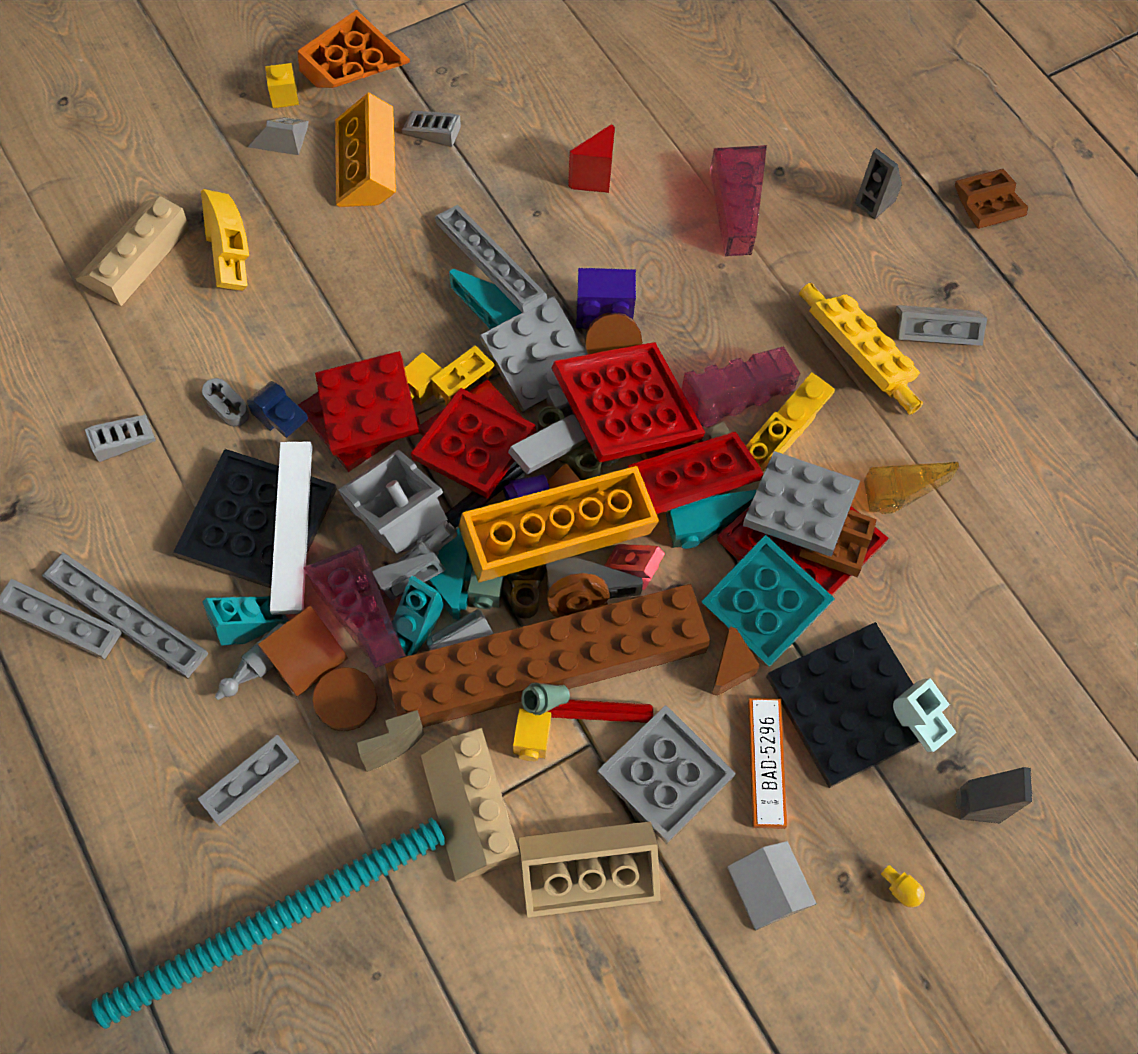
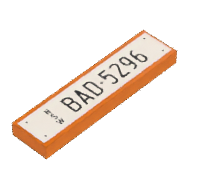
(767, 763)

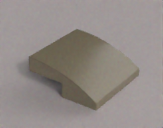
(402, 735)

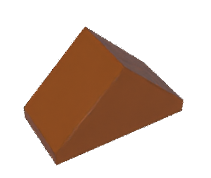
(736, 663)

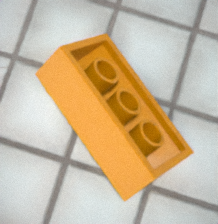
(365, 153)

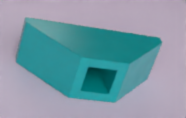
(453, 580)
(417, 615)
(241, 618)

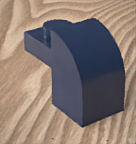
(276, 409)

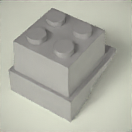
(395, 502)

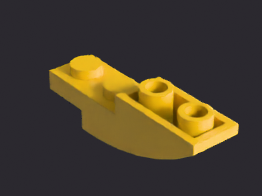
(228, 239)
(790, 421)

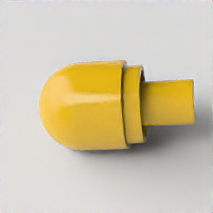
(904, 887)

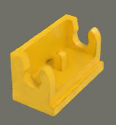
(461, 373)

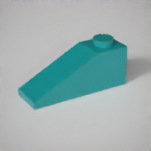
(483, 298)
(704, 518)

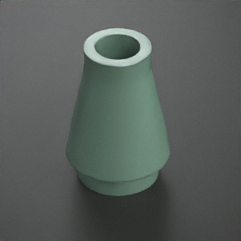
(543, 697)

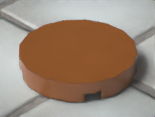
(612, 332)
(577, 594)
(345, 699)

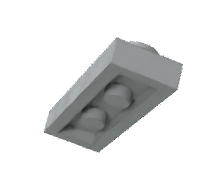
(248, 780)

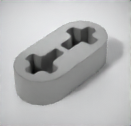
(220, 406)

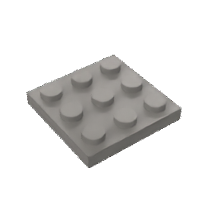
(528, 347)
(801, 503)
(666, 773)

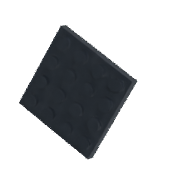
(237, 518)
(844, 703)

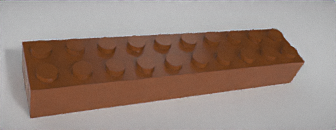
(558, 651)

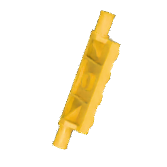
(865, 344)

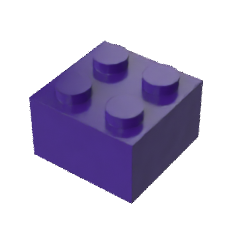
(604, 292)

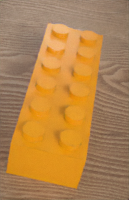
(557, 523)

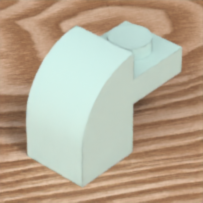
(922, 711)

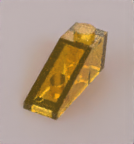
(898, 486)

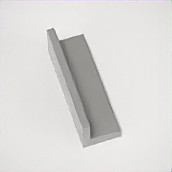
(941, 325)

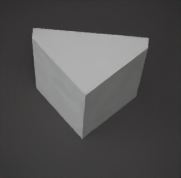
(771, 884)

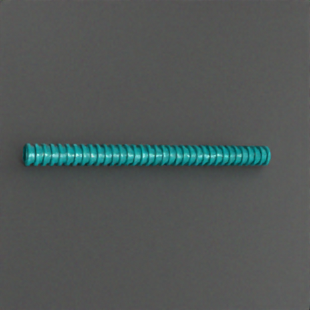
(264, 924)

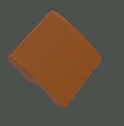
(990, 198)
(850, 547)
(303, 651)

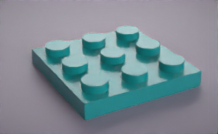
(768, 600)

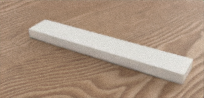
(291, 528)

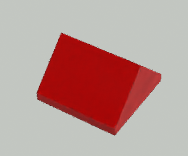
(592, 162)

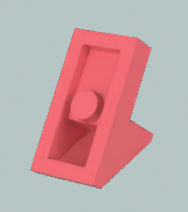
(636, 560)

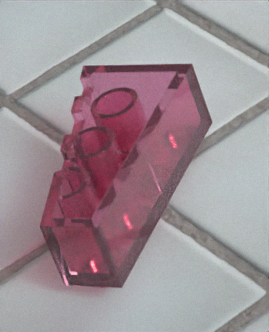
(737, 191)
(739, 385)
(356, 601)

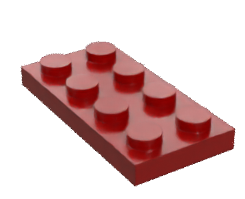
(698, 471)

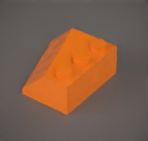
(348, 53)

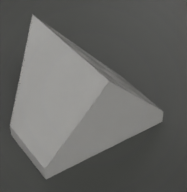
(282, 136)

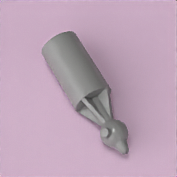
(253, 665)

